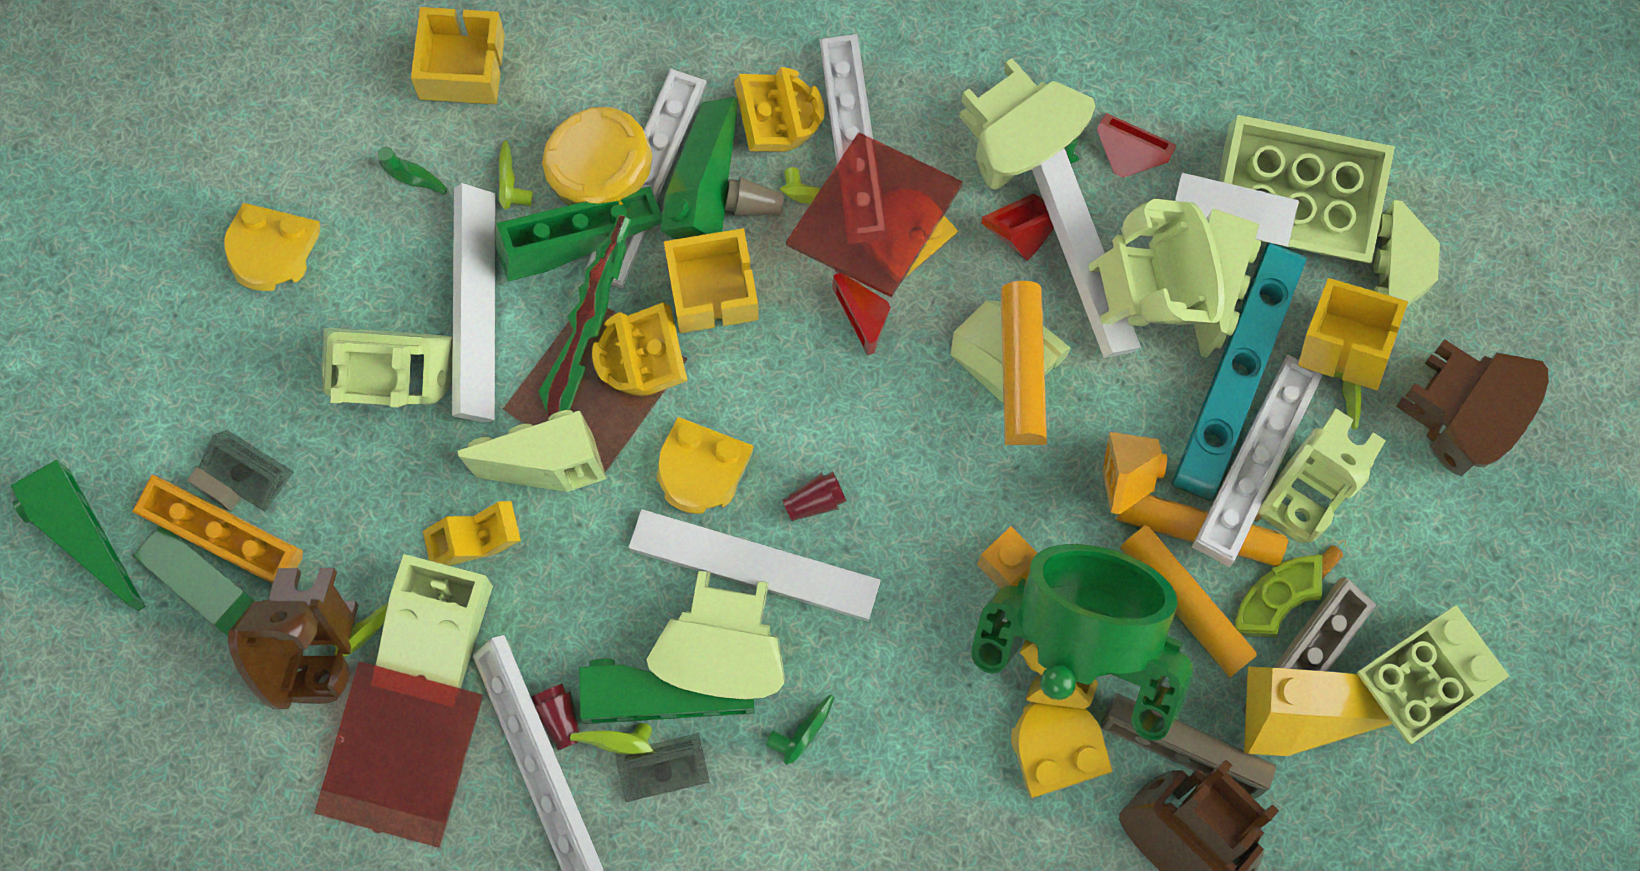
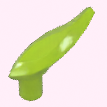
(796, 189)
(507, 192)
(1352, 395)
(365, 629)
(617, 741)

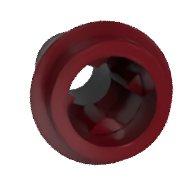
(815, 497)
(557, 715)

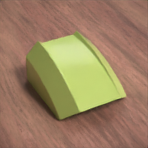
(979, 347)

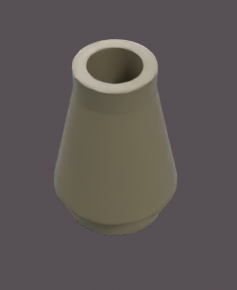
(752, 199)

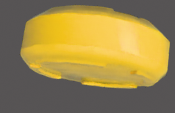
(597, 157)

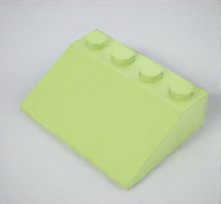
(1332, 175)

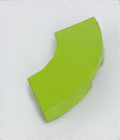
(1277, 594)

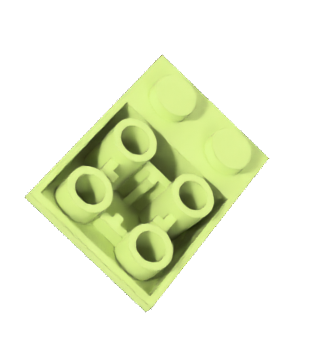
(1235, 248)
(545, 455)
(433, 620)
(1432, 674)

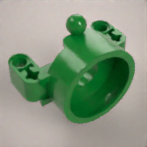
(1090, 619)

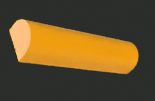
(1023, 364)
(1186, 521)
(215, 529)
(1194, 605)

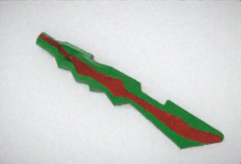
(586, 319)

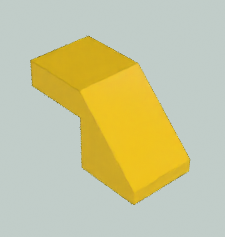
(472, 537)

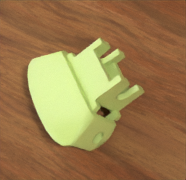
(1022, 123)
(1172, 280)
(376, 366)
(1329, 465)
(720, 645)

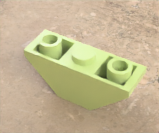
(1407, 255)

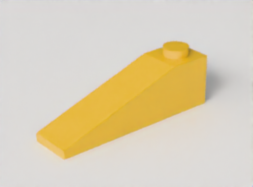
(1305, 710)

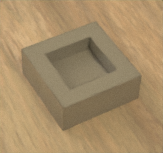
(213, 489)

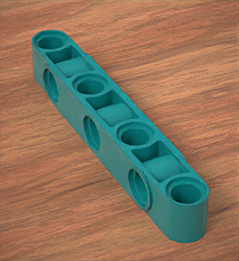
(1232, 393)

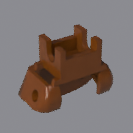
(1478, 402)
(272, 635)
(1207, 828)

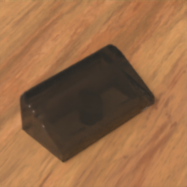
(244, 469)
(667, 768)

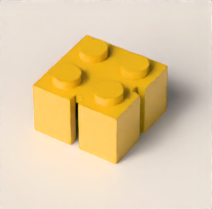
(457, 65)
(711, 280)
(1352, 333)

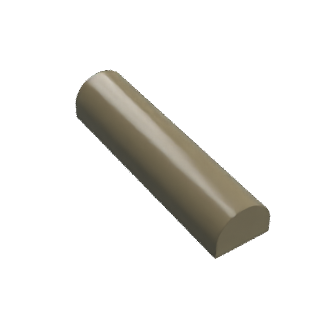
(1328, 629)
(1192, 748)

